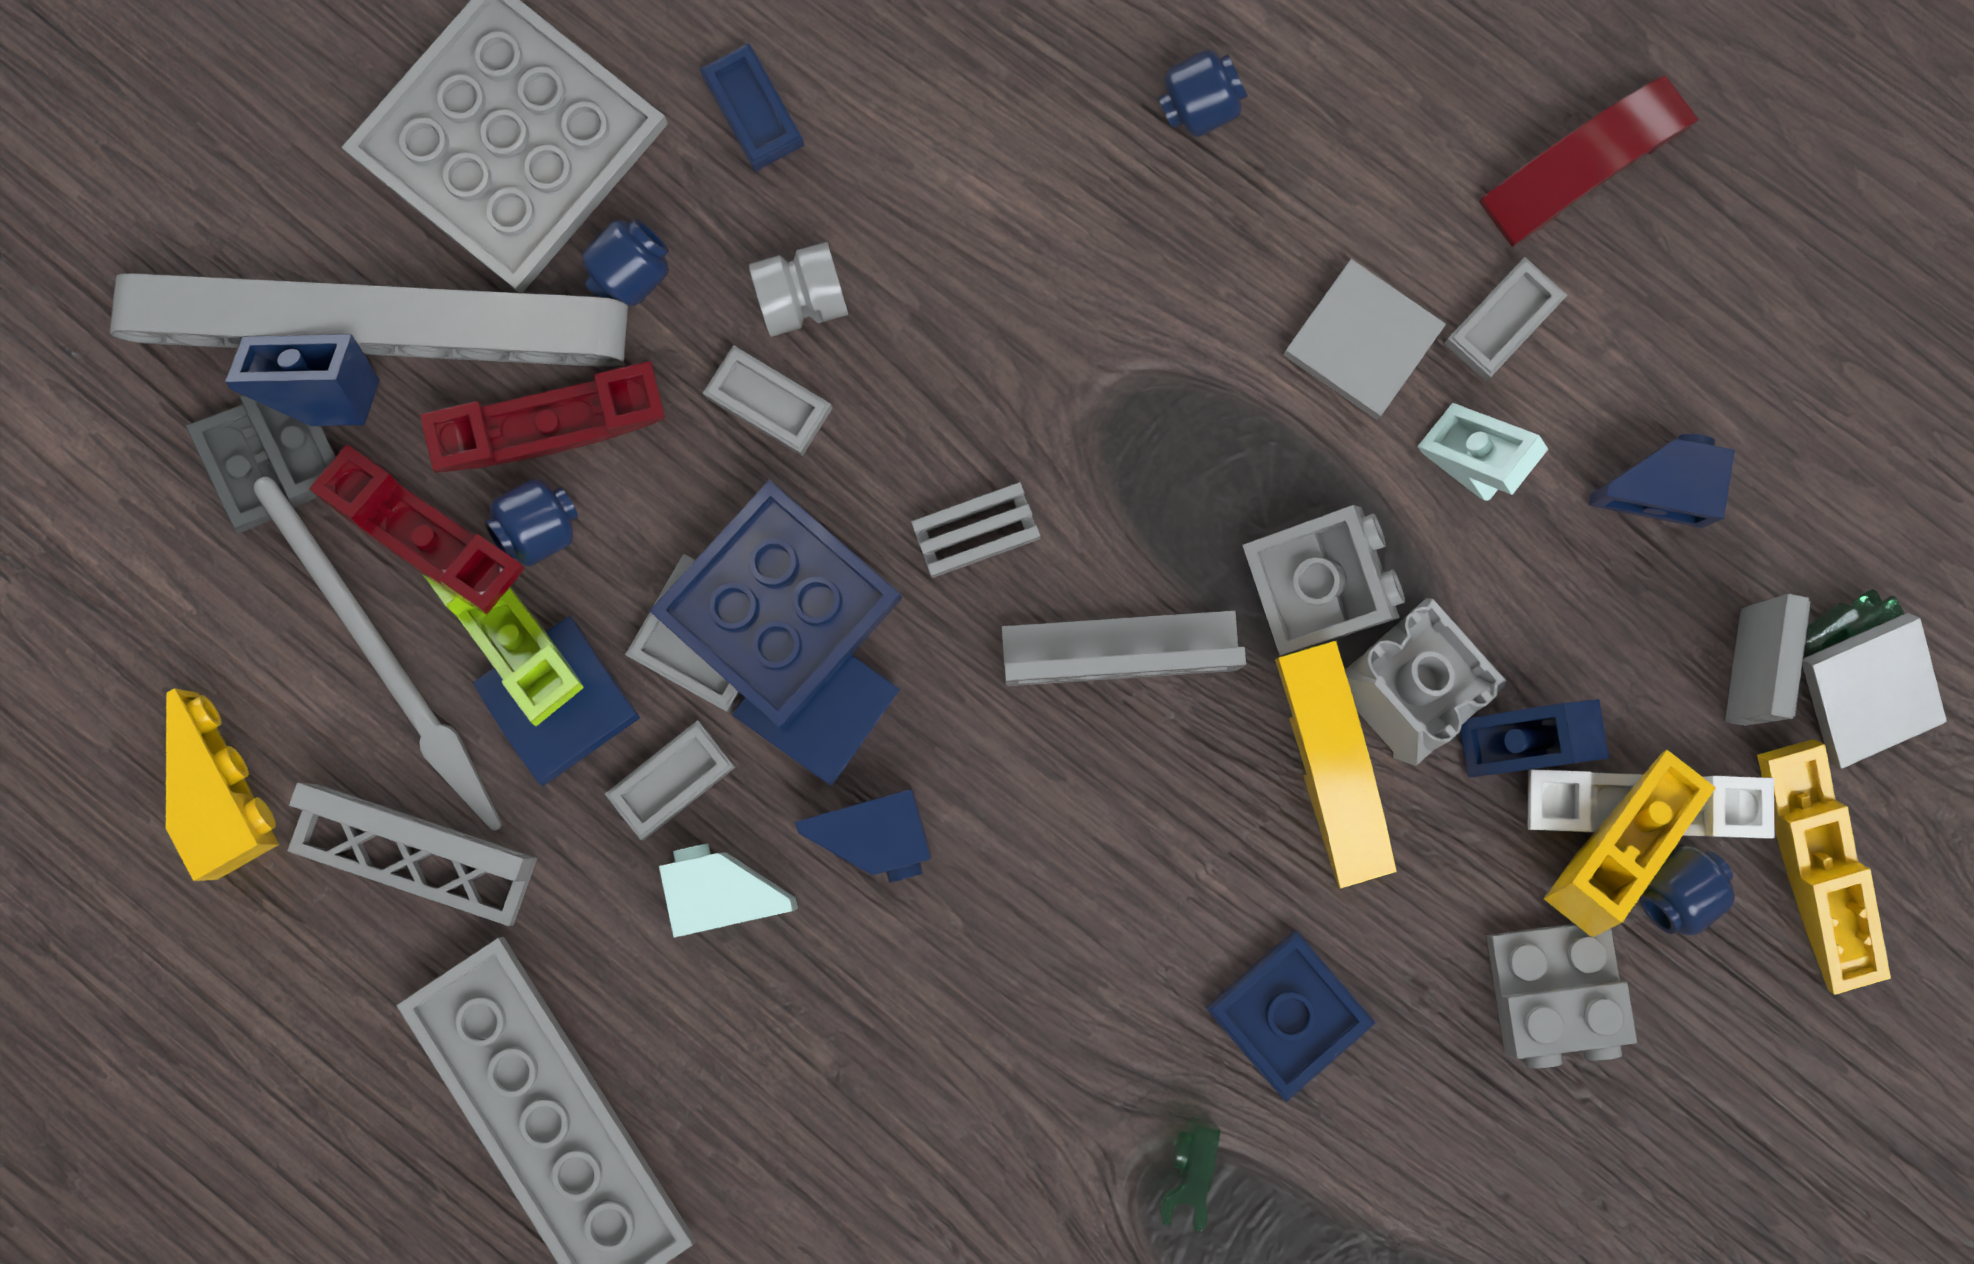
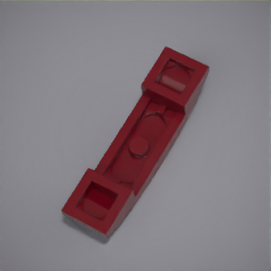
(1587, 159)
(543, 422)
(416, 531)

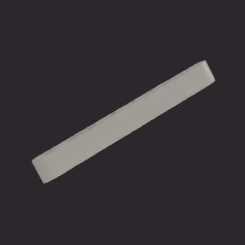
(378, 317)

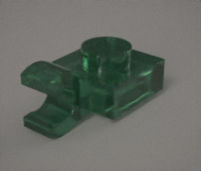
(1848, 621)
(1196, 1157)

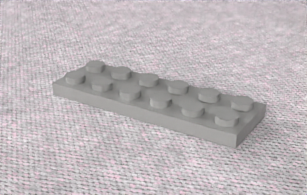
(543, 1115)

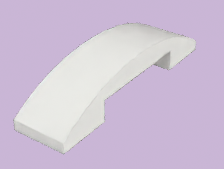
(1585, 799)

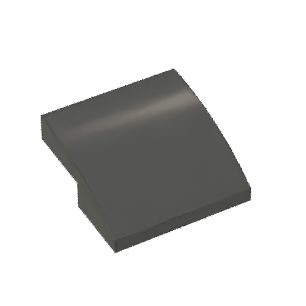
(256, 444)

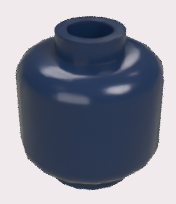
(1202, 93)
(625, 262)
(531, 522)
(1689, 891)

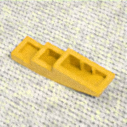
(1336, 764)
(1823, 868)

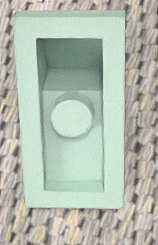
(1482, 451)

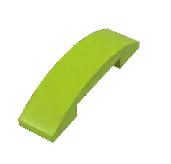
(520, 653)

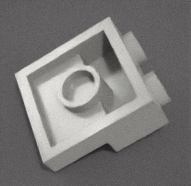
(1324, 579)
(1559, 995)

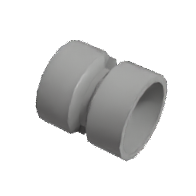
(798, 289)

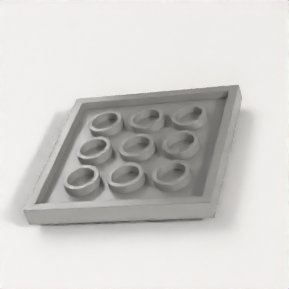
(505, 137)

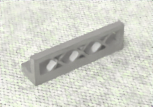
(1121, 648)
(414, 832)

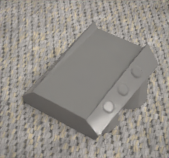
(1421, 683)

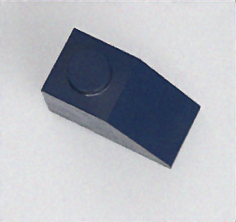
(306, 377)
(1675, 484)
(1534, 738)
(874, 835)

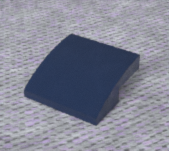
(832, 722)
(575, 727)

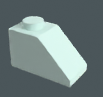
(717, 891)

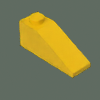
(1630, 846)

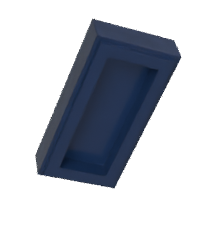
(752, 107)

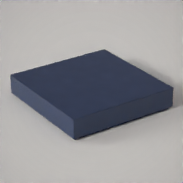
(1290, 1015)

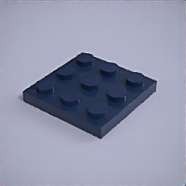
(776, 604)

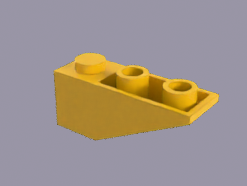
(207, 799)

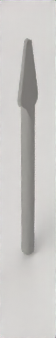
(438, 742)

